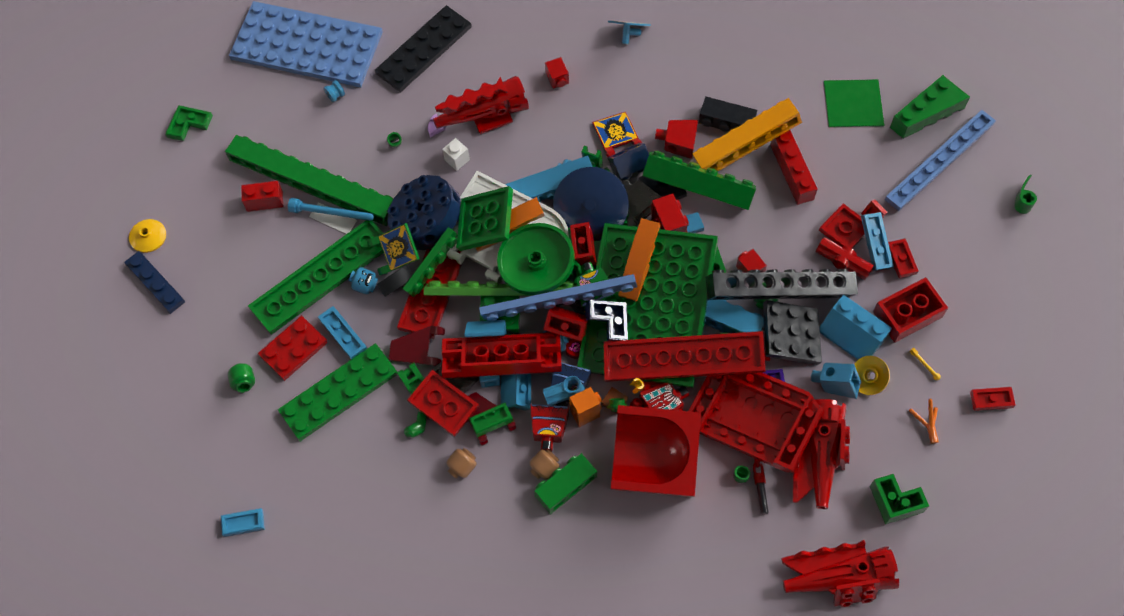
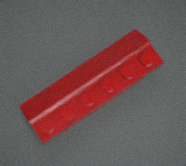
(501, 355)

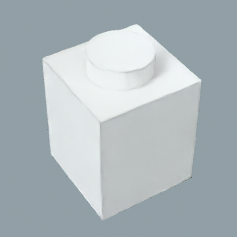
(456, 154)

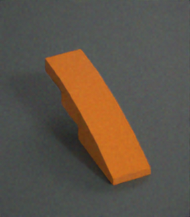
(522, 216)
(640, 256)

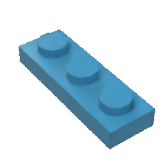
(877, 241)
(342, 332)

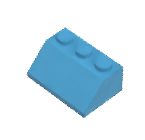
(854, 328)

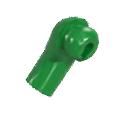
(416, 428)

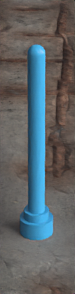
(296, 206)

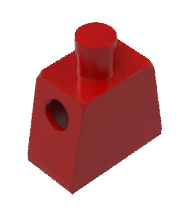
(679, 137)

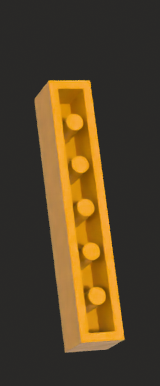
(748, 136)

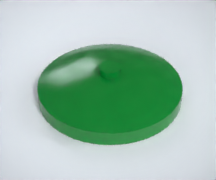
(536, 259)

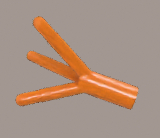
(932, 418)

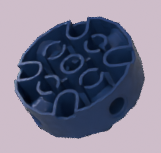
(427, 207)

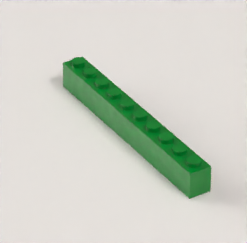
(308, 178)

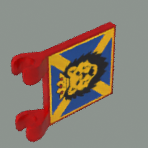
(615, 132)

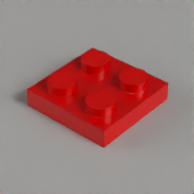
(843, 227)

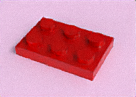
(293, 348)
(443, 403)

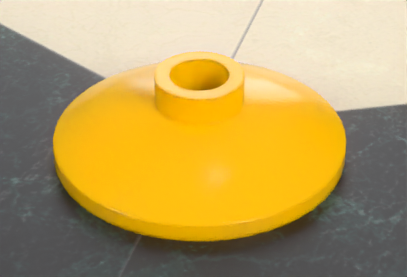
(150, 241)
(865, 367)

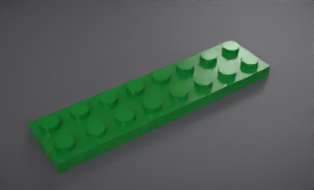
(316, 277)

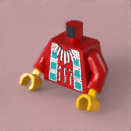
(660, 395)

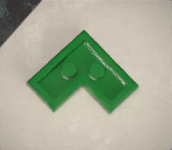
(186, 118)

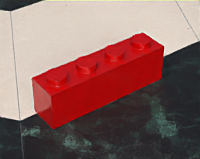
(794, 168)

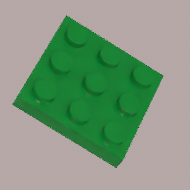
(484, 218)

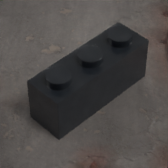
(724, 114)

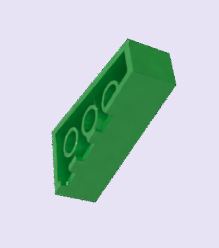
(934, 103)

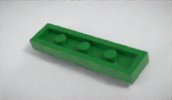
(429, 264)

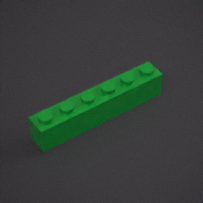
(699, 180)

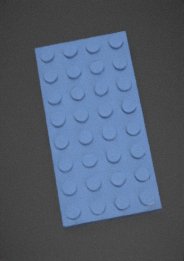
(306, 44)

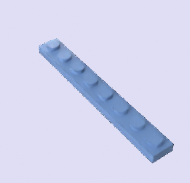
(940, 160)
(565, 296)

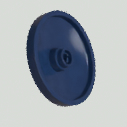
(591, 197)

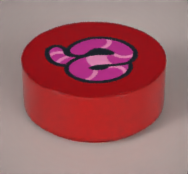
(573, 348)

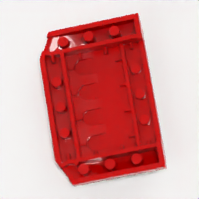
(758, 416)

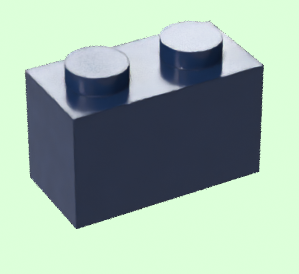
(629, 161)

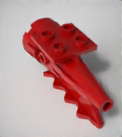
(487, 107)
(823, 454)
(843, 571)

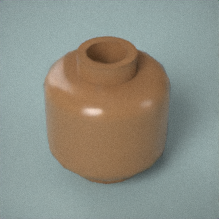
(461, 463)
(544, 464)

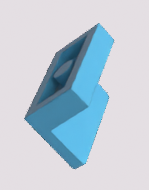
(516, 391)

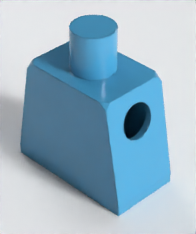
(838, 379)

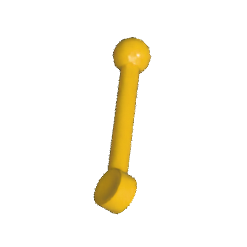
(936, 376)

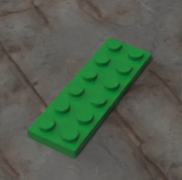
(337, 392)

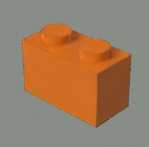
(585, 406)

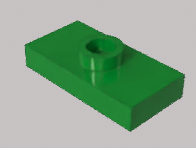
(491, 419)

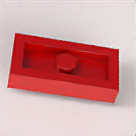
(902, 258)
(992, 398)

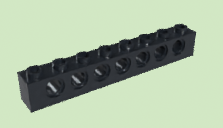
(718, 290)

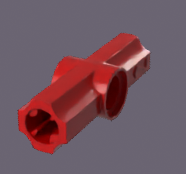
(844, 258)

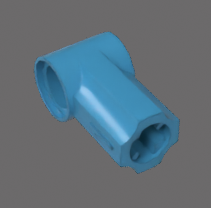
(561, 391)

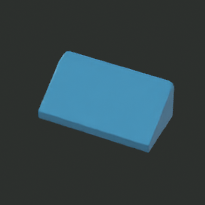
(485, 328)

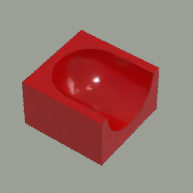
(656, 451)

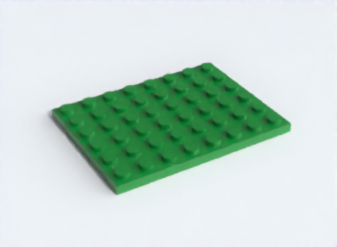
(671, 298)

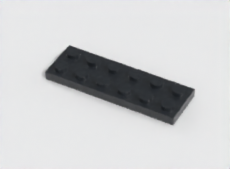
(423, 48)

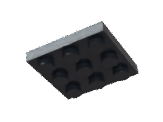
(792, 332)

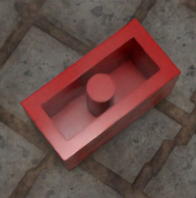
(262, 196)
(583, 243)
(566, 323)

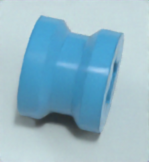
(334, 91)

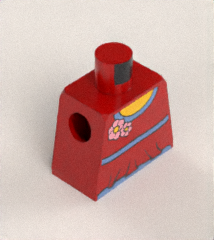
(549, 424)

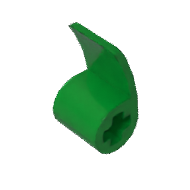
(1025, 199)

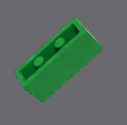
(565, 483)

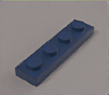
(154, 282)

